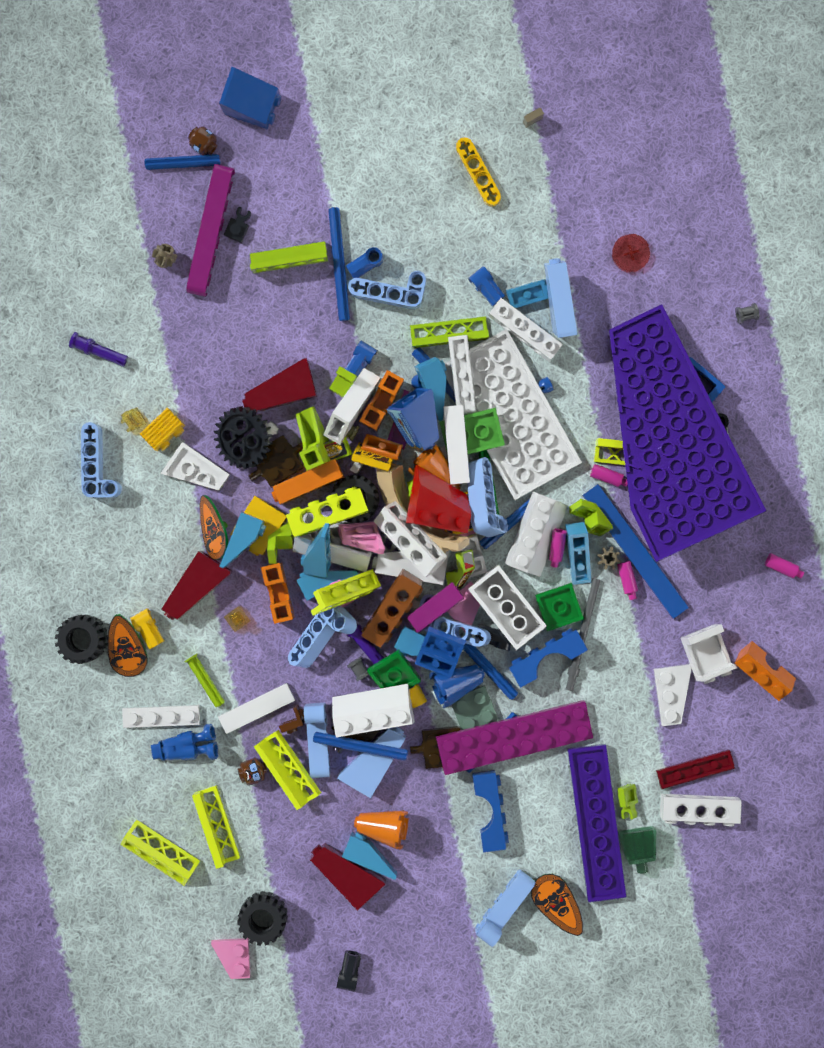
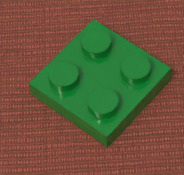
(559, 606)
(394, 671)

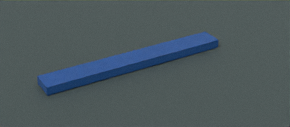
(638, 554)

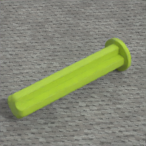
(205, 680)

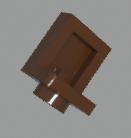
(291, 725)

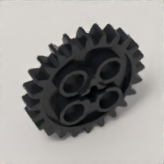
(233, 422)

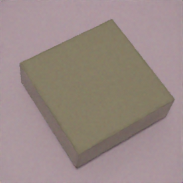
(533, 117)

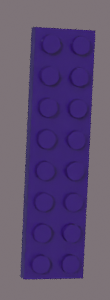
(596, 823)

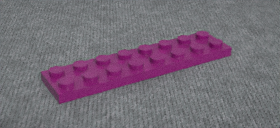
(514, 737)

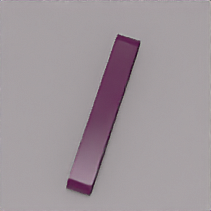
(209, 230)

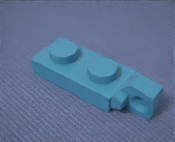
(527, 293)

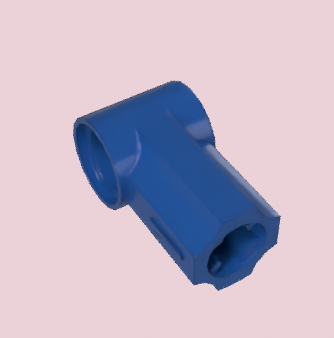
(363, 265)
(484, 283)
(361, 358)

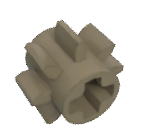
(164, 255)
(610, 563)

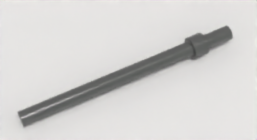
(574, 670)

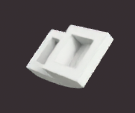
(480, 567)

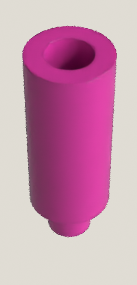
(608, 476)
(557, 547)
(783, 566)
(628, 579)

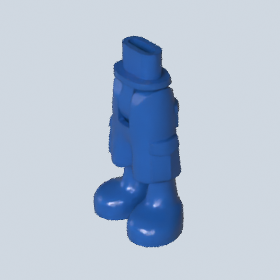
(184, 746)

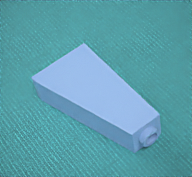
(560, 298)
(368, 769)

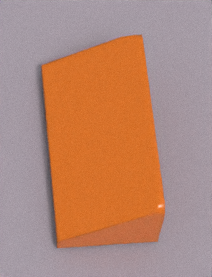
(382, 447)

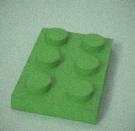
(481, 431)

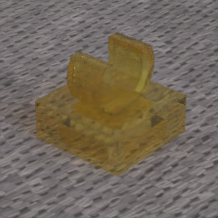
(133, 419)
(237, 618)

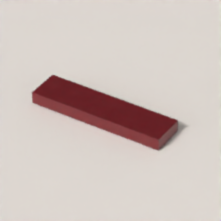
(695, 769)

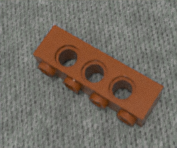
(404, 582)

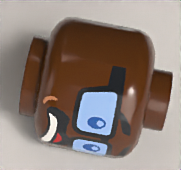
(202, 140)
(252, 771)

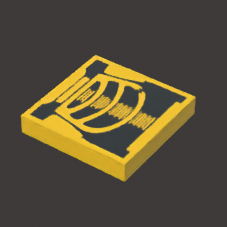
(371, 459)

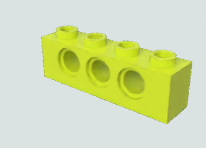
(338, 515)

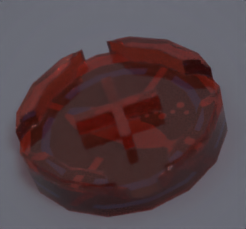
(631, 253)

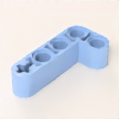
(387, 289)
(97, 460)
(482, 500)
(454, 626)
(319, 633)
(318, 753)
(505, 905)

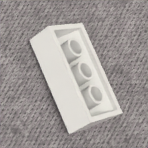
(534, 534)
(340, 553)
(507, 607)
(372, 710)

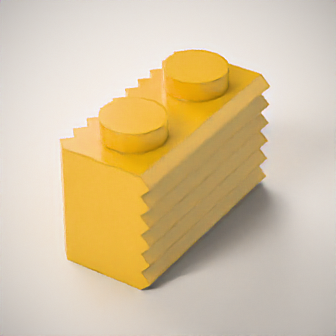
(162, 430)

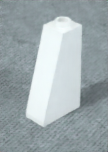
(351, 406)
(393, 562)

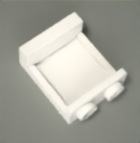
(707, 653)

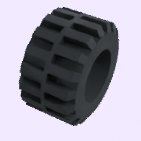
(369, 489)
(96, 633)
(262, 934)

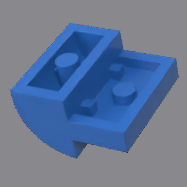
(440, 652)

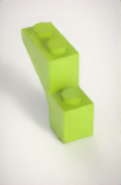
(313, 439)

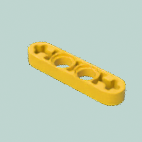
(481, 170)

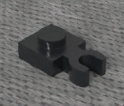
(236, 227)

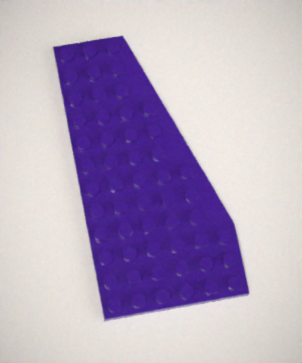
(676, 450)

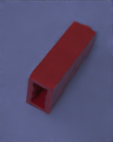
(284, 388)
(196, 583)
(350, 879)

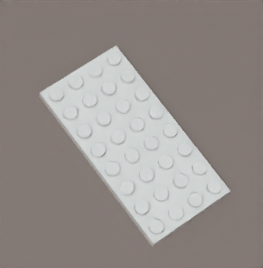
(532, 435)

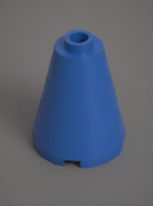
(462, 682)

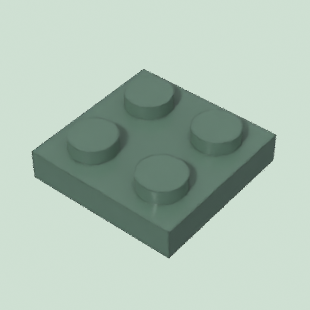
(475, 709)

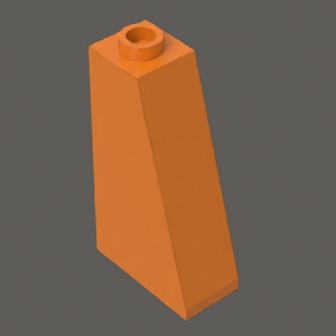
(307, 482)

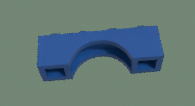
(527, 669)
(493, 834)

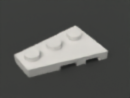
(195, 468)
(671, 692)

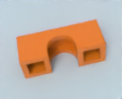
(384, 398)
(278, 590)
(753, 662)

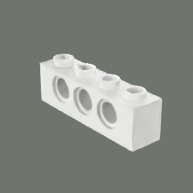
(525, 330)
(410, 539)
(730, 815)

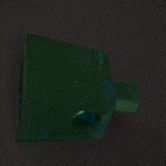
(639, 846)

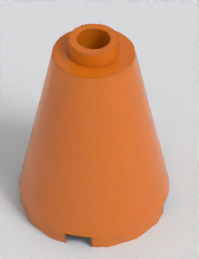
(435, 463)
(385, 827)

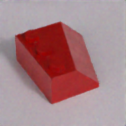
(437, 503)

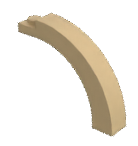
(394, 489)

